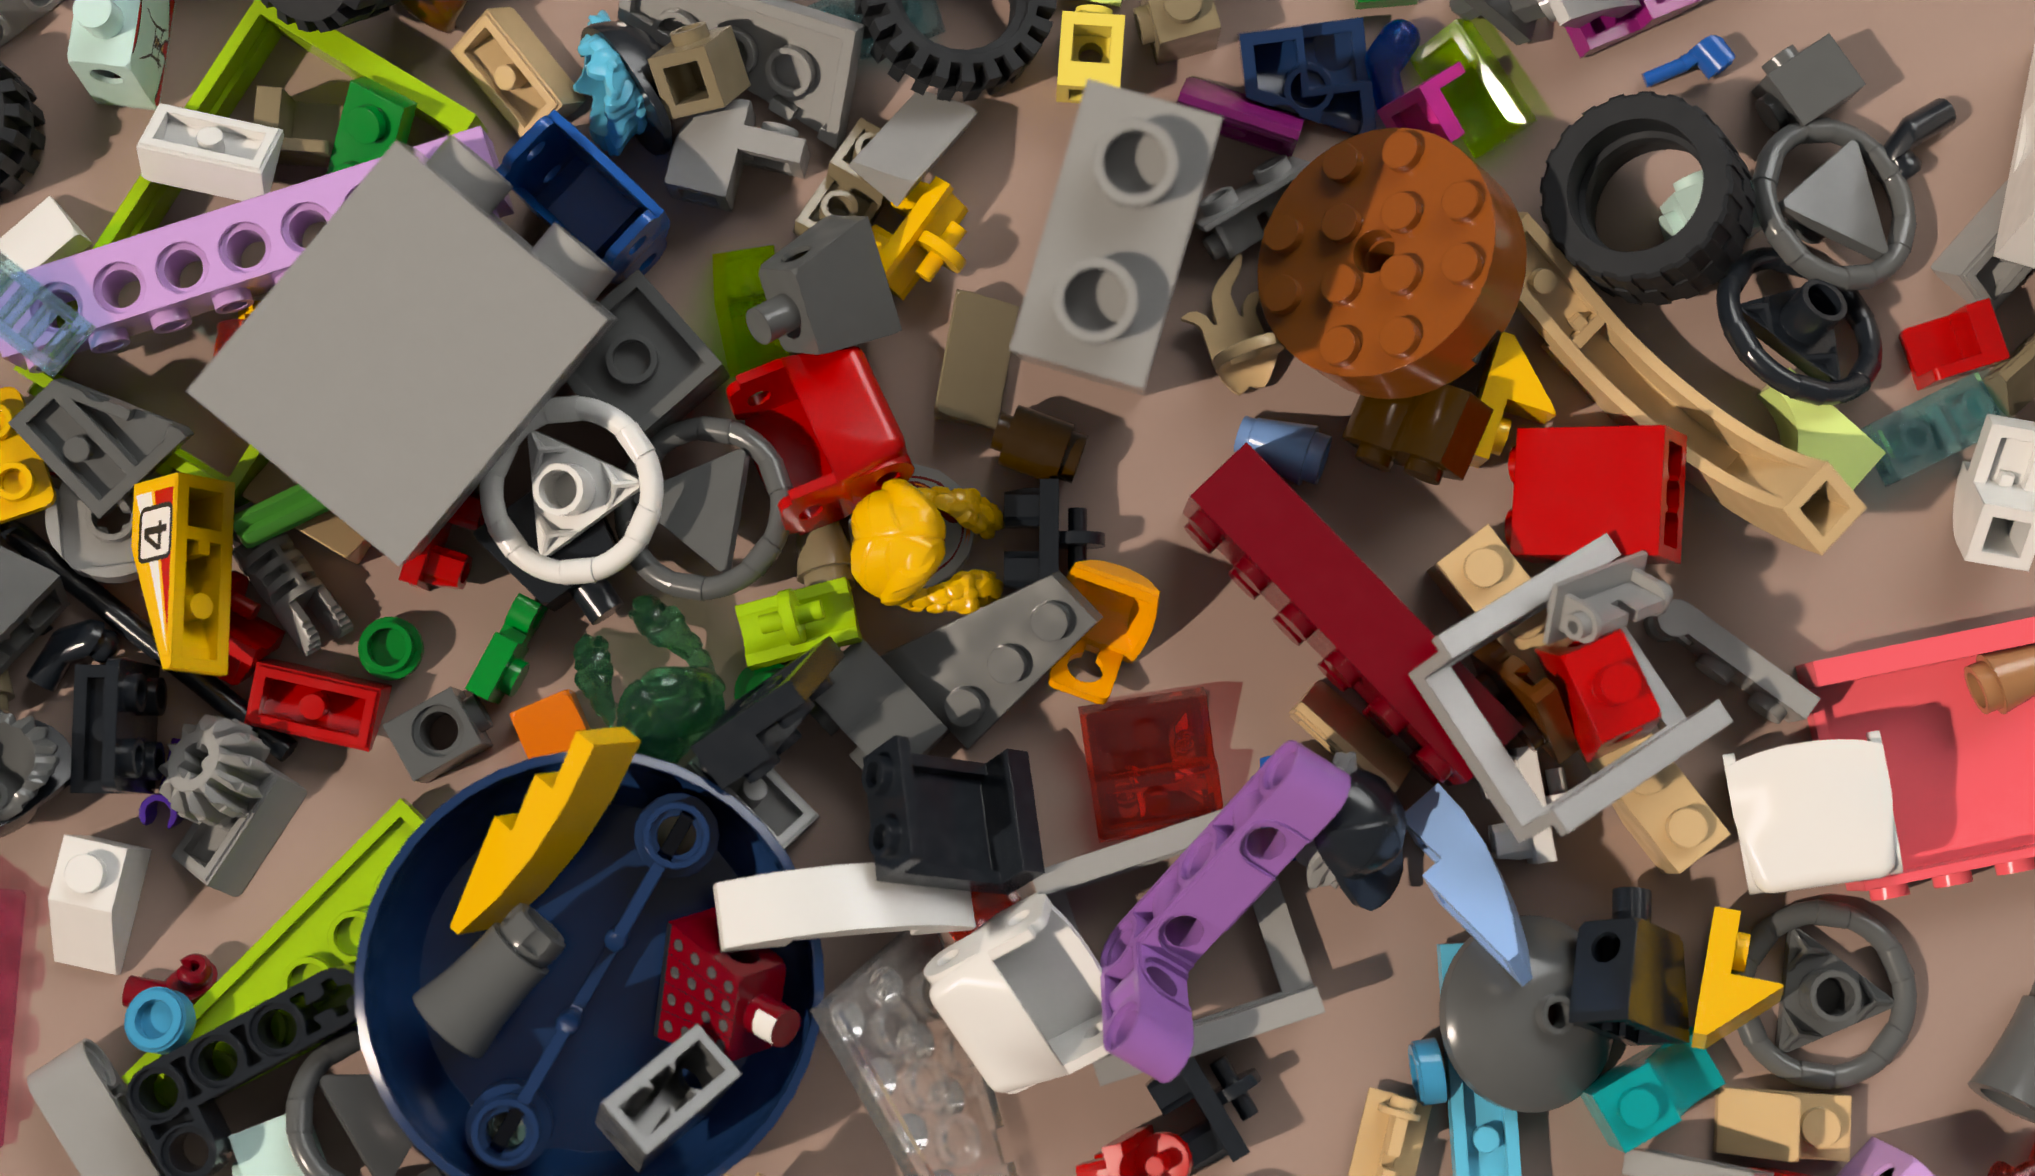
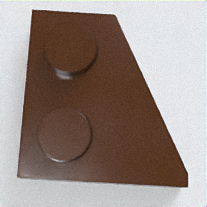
(1531, 704)

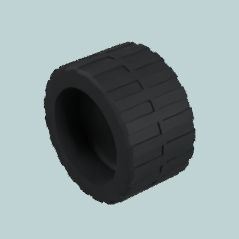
(1605, 142)

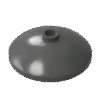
(1502, 1031)

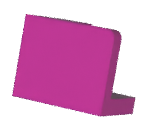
(1426, 107)

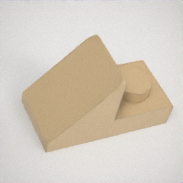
(1782, 1124)

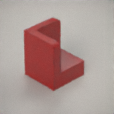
(1954, 345)

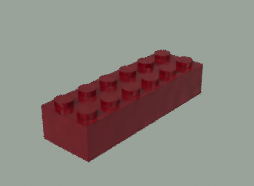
(1334, 605)

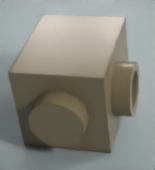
(1177, 27)
(698, 70)

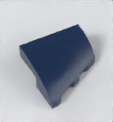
(1311, 72)

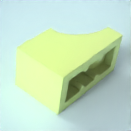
(1822, 434)

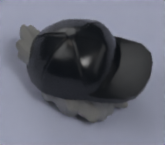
(1362, 841)

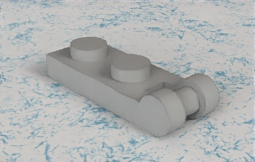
(1729, 659)

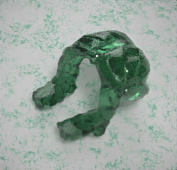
(667, 704)

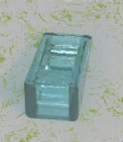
(67, 338)

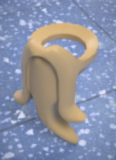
(1236, 343)

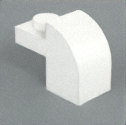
(1998, 496)

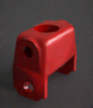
(828, 428)

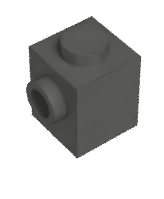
(1805, 84)

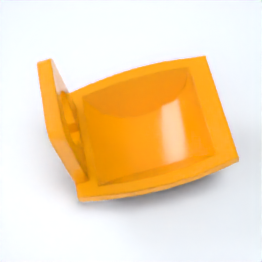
(1129, 614)

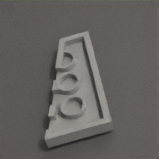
(791, 52)

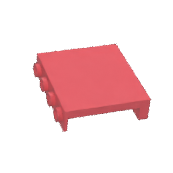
(1953, 772)

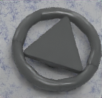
(1835, 205)
(706, 508)
(1828, 995)
(357, 1107)

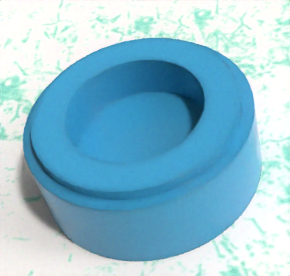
(159, 1020)
(1427, 1071)

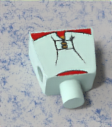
(121, 40)

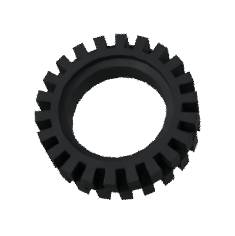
(950, 68)

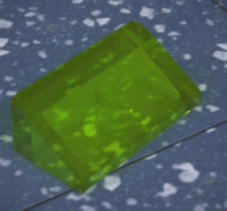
(1482, 96)

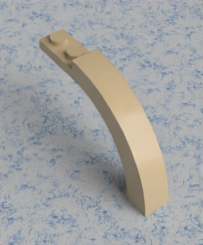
(1737, 467)

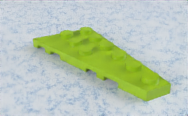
(309, 938)

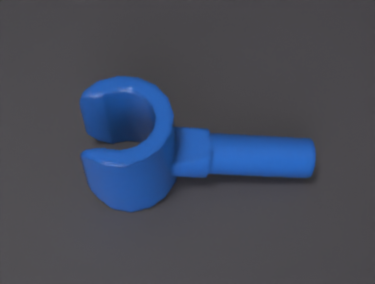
(1710, 55)

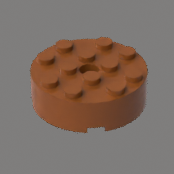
(1391, 263)

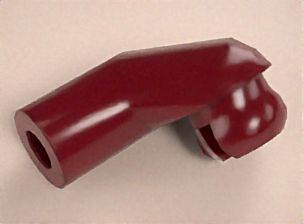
(191, 979)

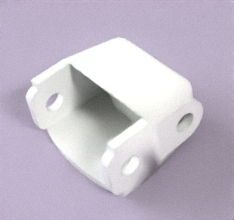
(1814, 814)
(1021, 996)

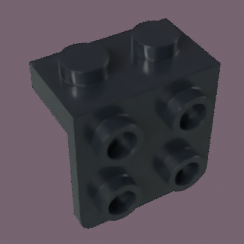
(117, 728)

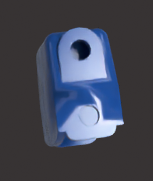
(587, 194)

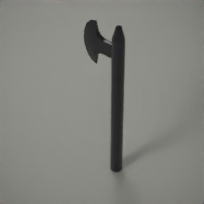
(137, 631)

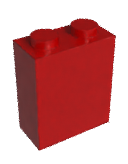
(1593, 483)

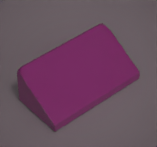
(1243, 117)

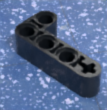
(201, 1082)

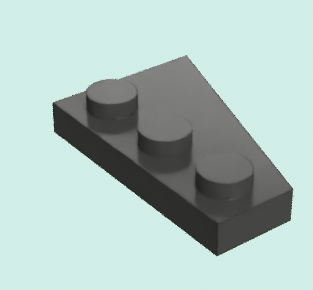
(994, 656)

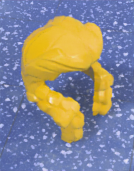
(903, 544)

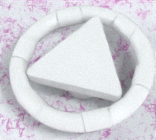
(575, 493)

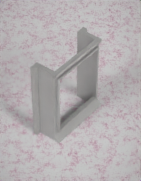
(1486, 753)
(1298, 995)

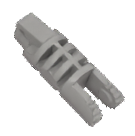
(288, 586)

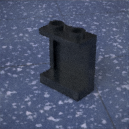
(952, 819)

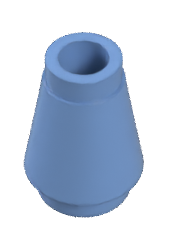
(1290, 448)

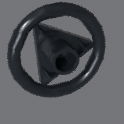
(1801, 330)

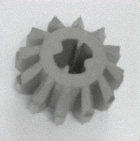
(214, 770)

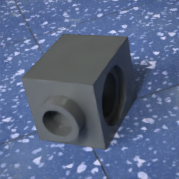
(413, 741)

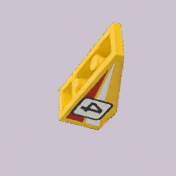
(186, 567)

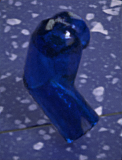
(1388, 57)

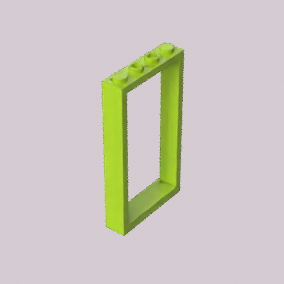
(219, 95)

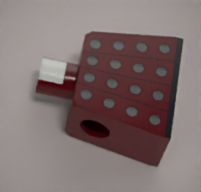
(725, 992)

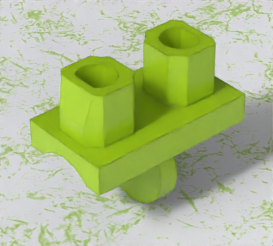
(796, 620)

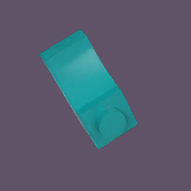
(1650, 1092)

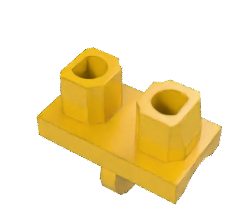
(924, 237)

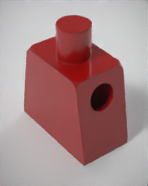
(1601, 691)

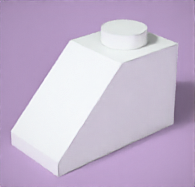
(95, 901)

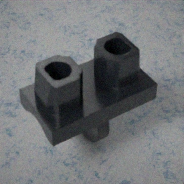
(1041, 510)
(1216, 1134)

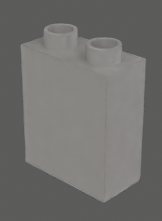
(1115, 236)
(409, 346)

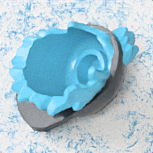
(622, 87)

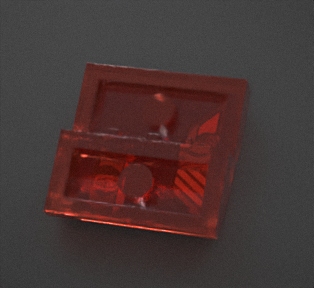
(1149, 762)

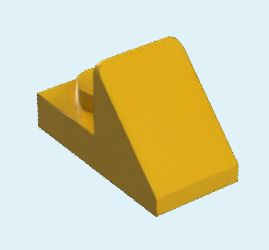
(1509, 387)
(1726, 998)

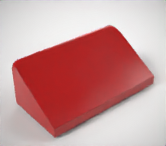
(316, 703)

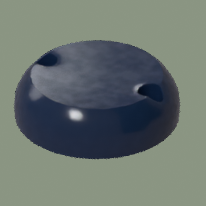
(596, 1007)

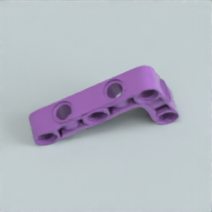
(1201, 898)

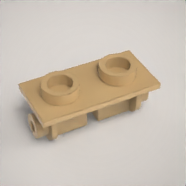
(1389, 1135)

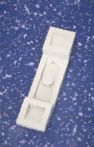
(831, 903)

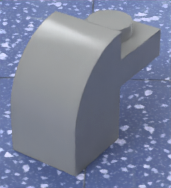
(718, 144)

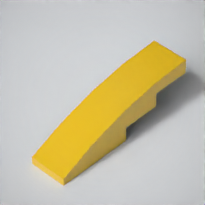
(556, 818)

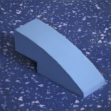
(1468, 880)

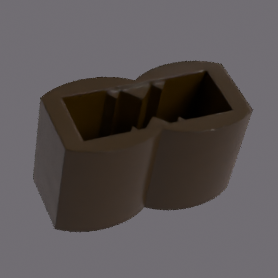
(1425, 433)

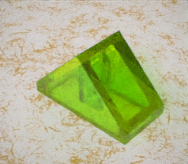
(735, 292)

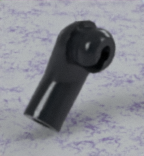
(1915, 130)
(72, 644)

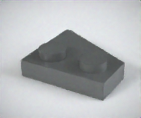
(97, 441)

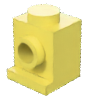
(1089, 29)

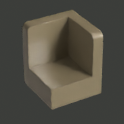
(306, 126)

